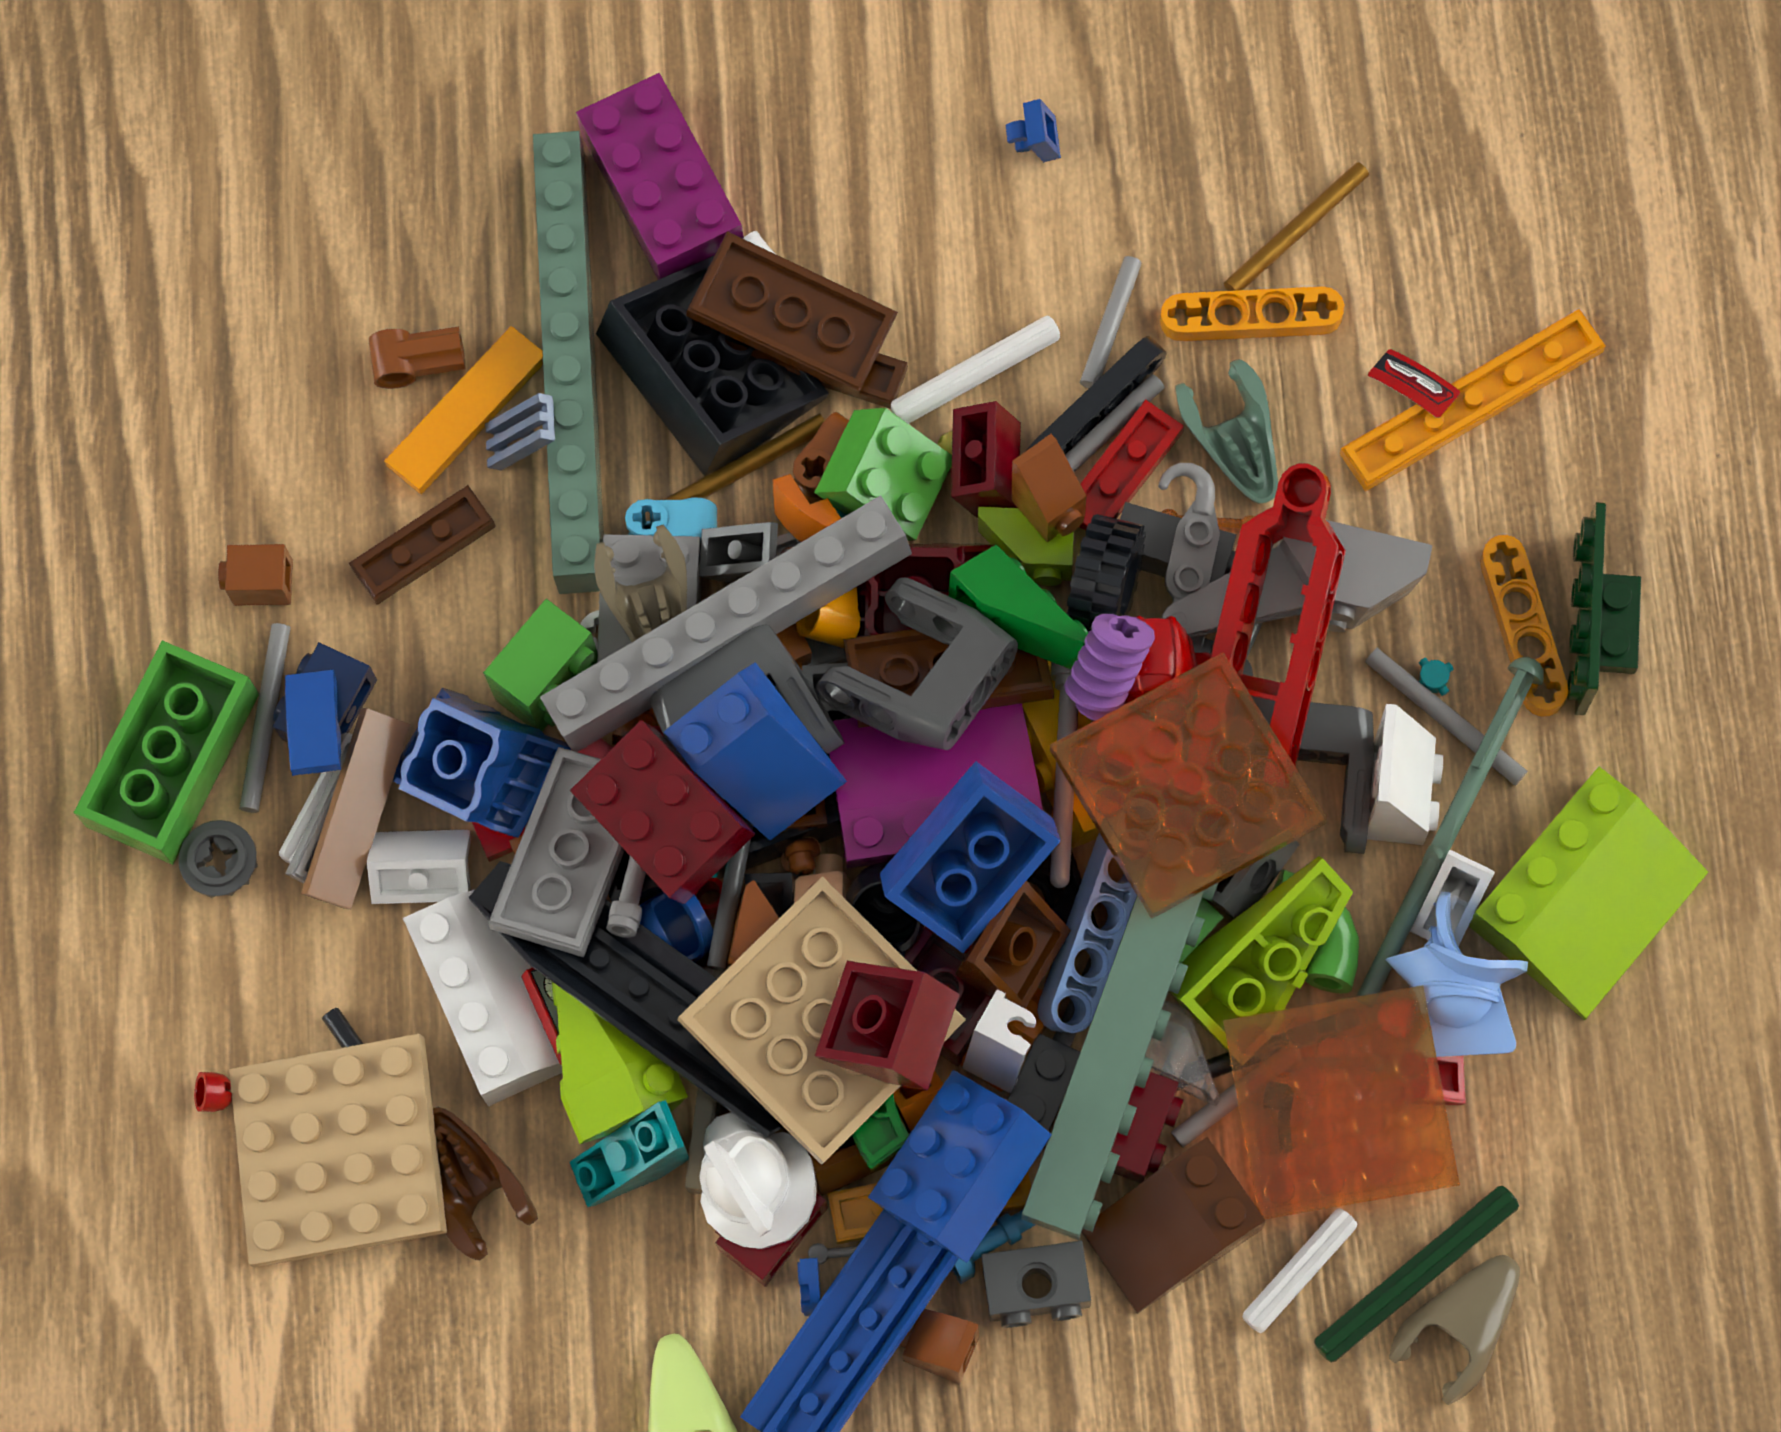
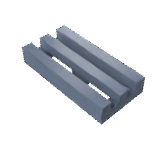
(520, 423)

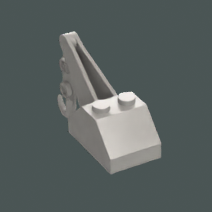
(1373, 576)

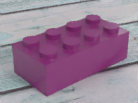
(658, 175)

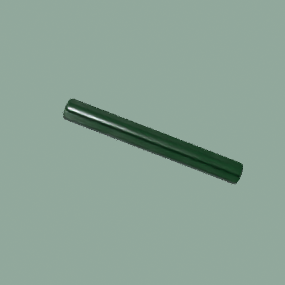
(1416, 1274)

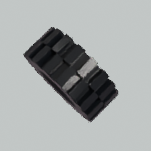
(1106, 569)

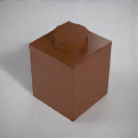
(257, 574)

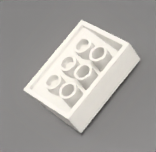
(483, 997)

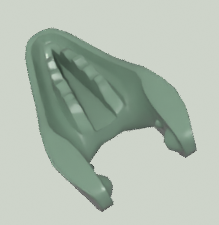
(1241, 444)

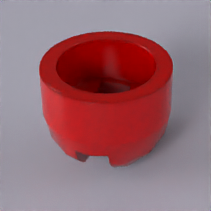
(212, 1092)

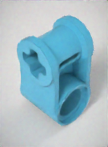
(679, 516)

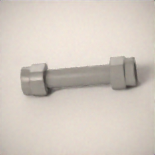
(625, 913)

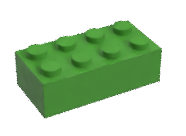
(167, 752)

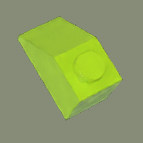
(1018, 538)

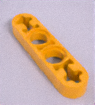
(1250, 305)
(1531, 623)

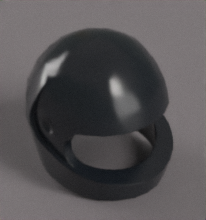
(887, 918)

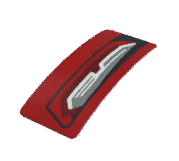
(1415, 382)

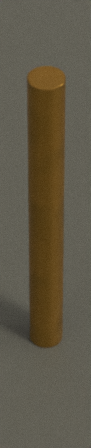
(1297, 228)
(751, 461)

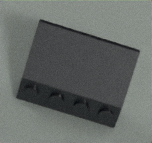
(700, 387)

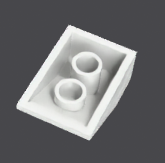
(1403, 780)

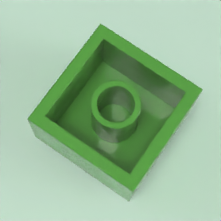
(886, 459)
(538, 659)

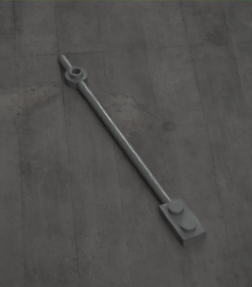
(1052, 1061)

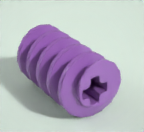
(1108, 664)

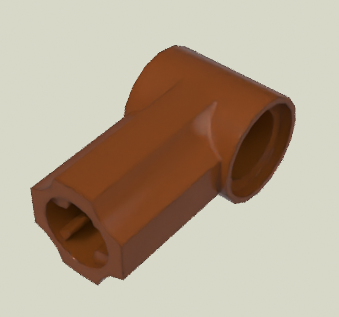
(403, 356)

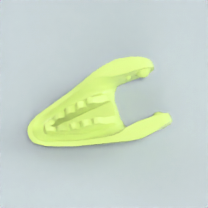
(683, 1392)

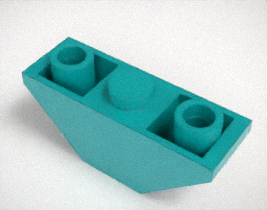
(630, 1156)

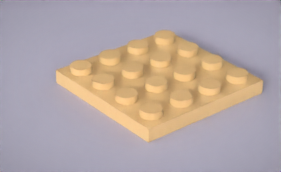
(772, 1009)
(337, 1151)

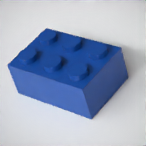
(969, 857)
(960, 1165)

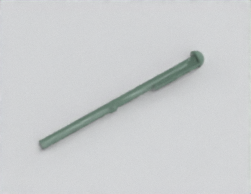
(1526, 672)

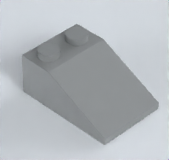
(639, 561)

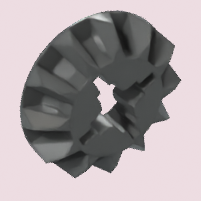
(198, 849)

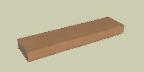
(355, 808)

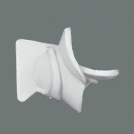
(754, 1185)

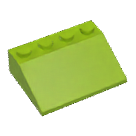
(1589, 893)

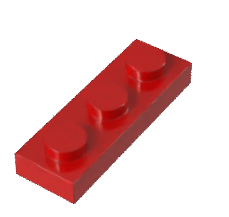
(1129, 461)

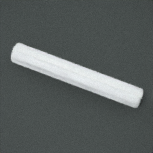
(976, 370)

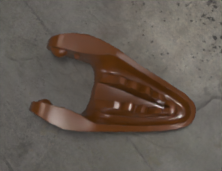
(469, 1174)

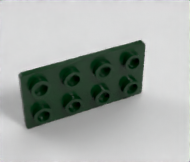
(1606, 618)

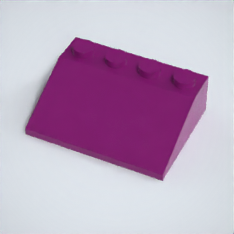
(900, 783)

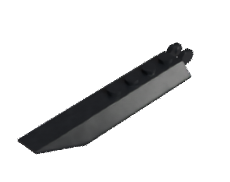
(641, 991)

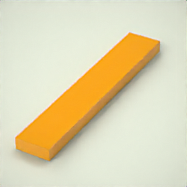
(1482, 396)

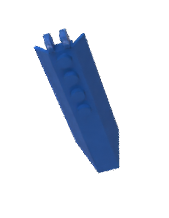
(851, 1331)

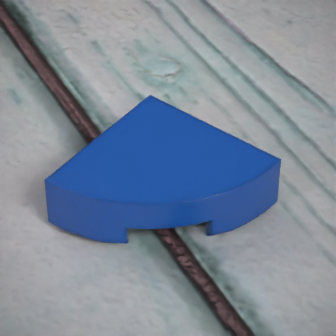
(809, 1284)

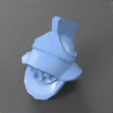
(1460, 991)

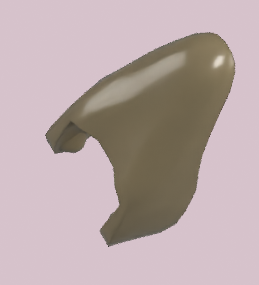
(650, 603)
(1471, 1313)

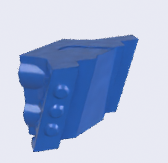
(476, 763)

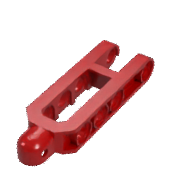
(1299, 515)

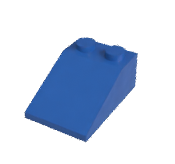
(755, 752)

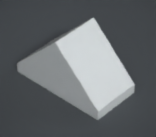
(1466, 883)

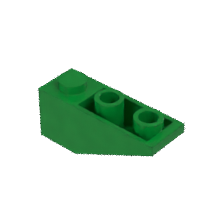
(1017, 605)

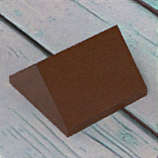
(1015, 948)

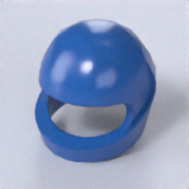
(679, 924)

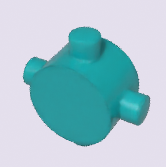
(1435, 675)

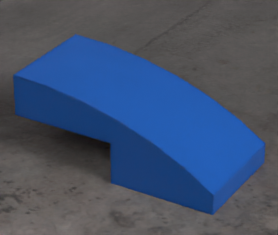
(312, 722)

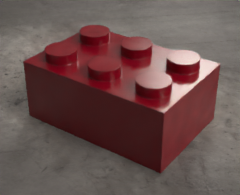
(662, 812)

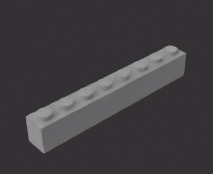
(770, 595)

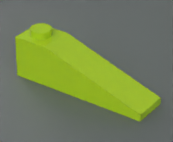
(1263, 951)
(606, 1072)

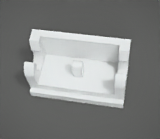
(994, 1050)

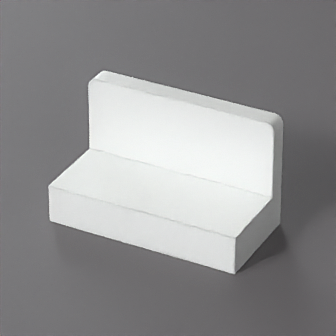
(418, 866)

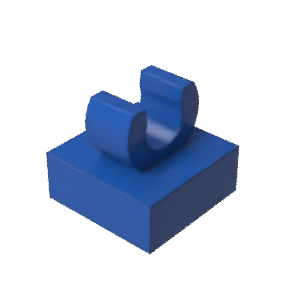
(1036, 132)

